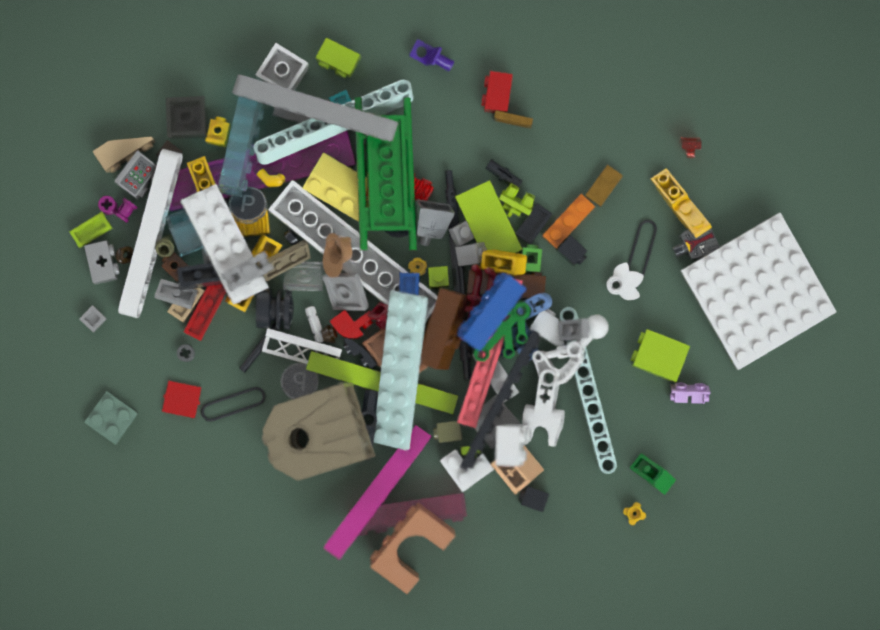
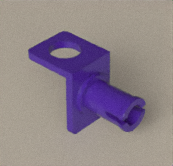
(432, 56)

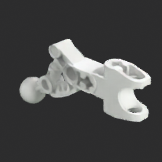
(544, 411)

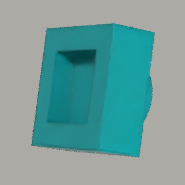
(340, 98)

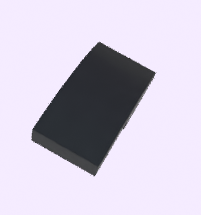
(353, 348)

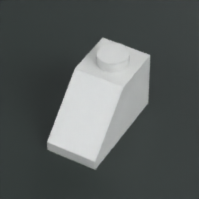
(548, 327)

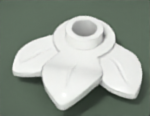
(628, 282)

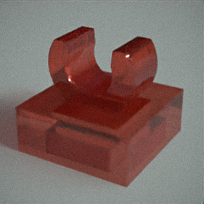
(690, 145)

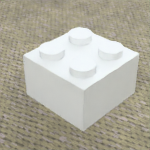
(282, 68)

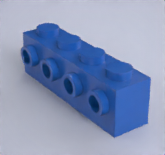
(491, 311)

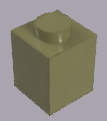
(447, 432)

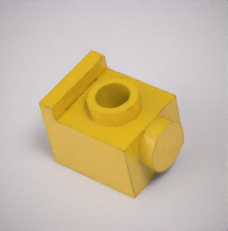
(221, 138)

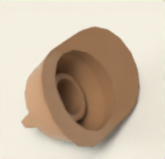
(337, 251)

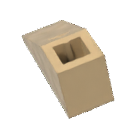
(116, 152)

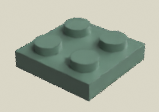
(111, 418)

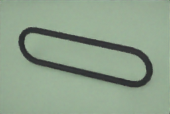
(651, 245)
(230, 396)

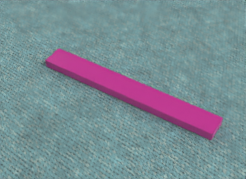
(376, 494)

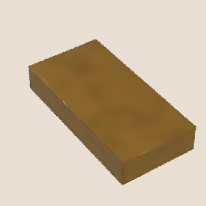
(513, 119)
(604, 185)

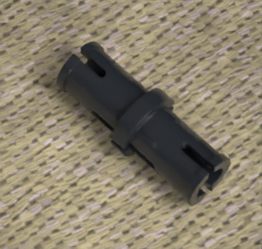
(503, 173)

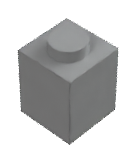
(470, 253)

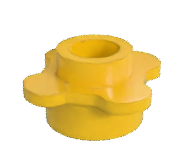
(640, 515)

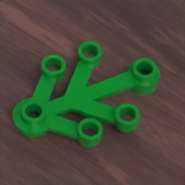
(505, 330)

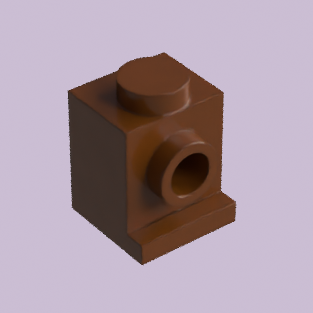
(168, 262)

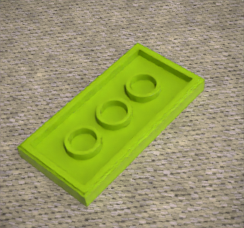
(488, 218)

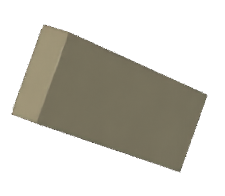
(287, 259)

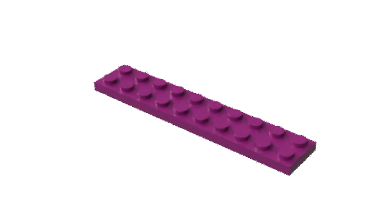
(293, 167)

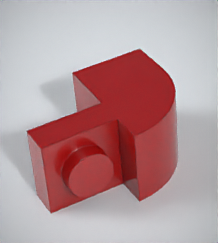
(348, 328)

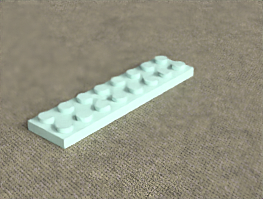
(400, 369)

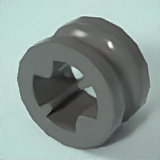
(183, 358)

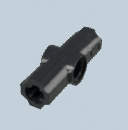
(369, 407)

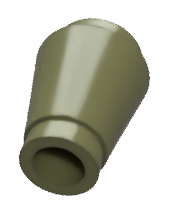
(165, 246)

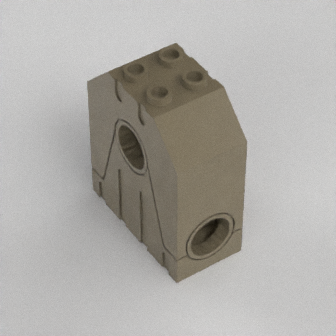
(334, 430)

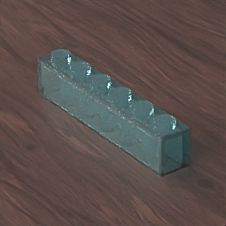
(240, 147)

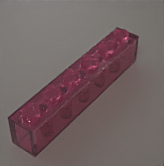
(390, 514)

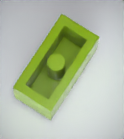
(337, 58)

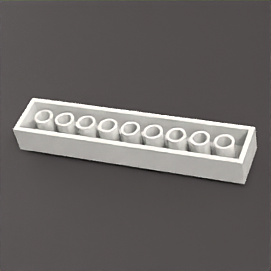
(315, 222)

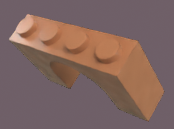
(418, 522)

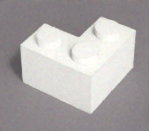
(510, 444)
(467, 478)

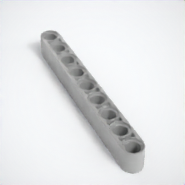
(315, 108)

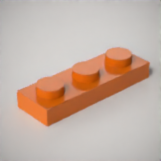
(568, 221)

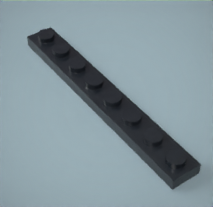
(496, 408)

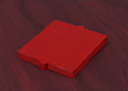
(181, 399)

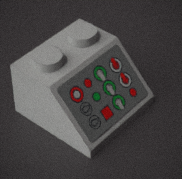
(137, 175)

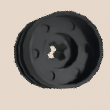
(274, 308)

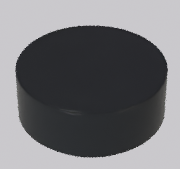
(291, 237)

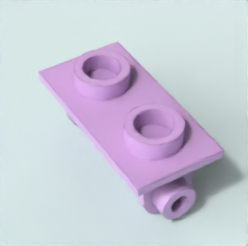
(680, 391)

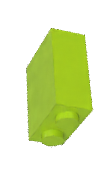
(660, 355)

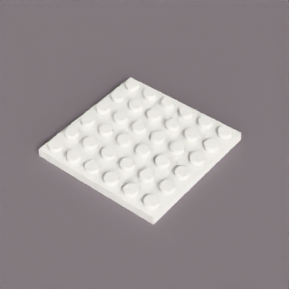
(758, 291)

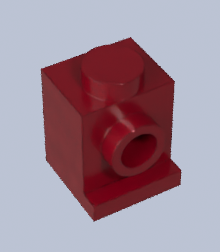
(380, 314)

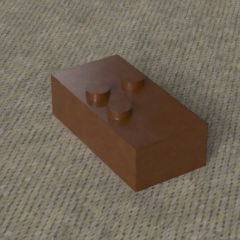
(442, 331)

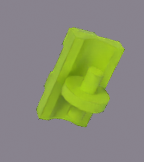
(515, 204)

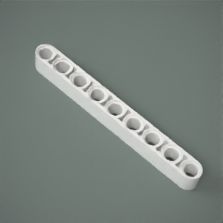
(150, 233)

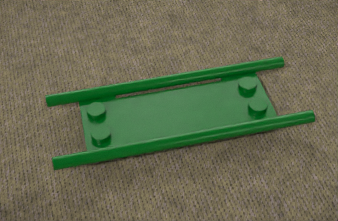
(388, 178)

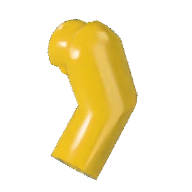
(271, 180)

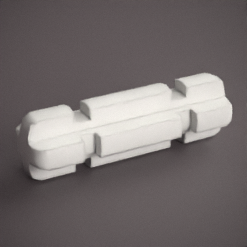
(314, 324)

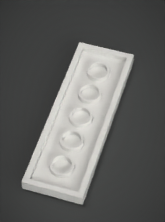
(221, 239)

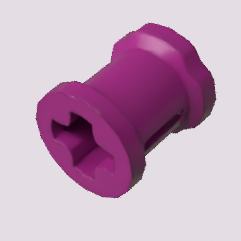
(103, 201)
(125, 210)

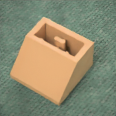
(519, 476)

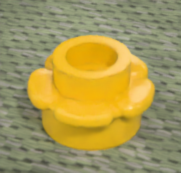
(417, 261)

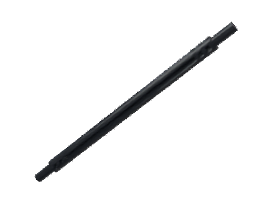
(457, 271)

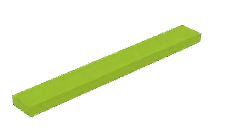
(371, 379)

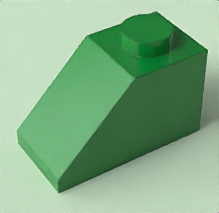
(653, 473)

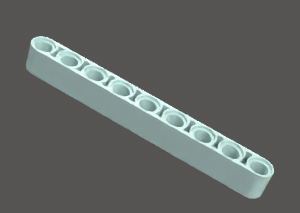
(305, 133)
(593, 399)

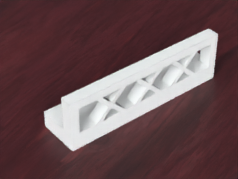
(290, 339)

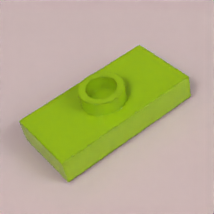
(90, 229)

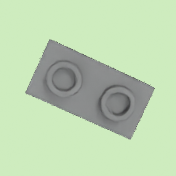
(94, 254)

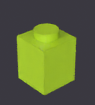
(438, 277)

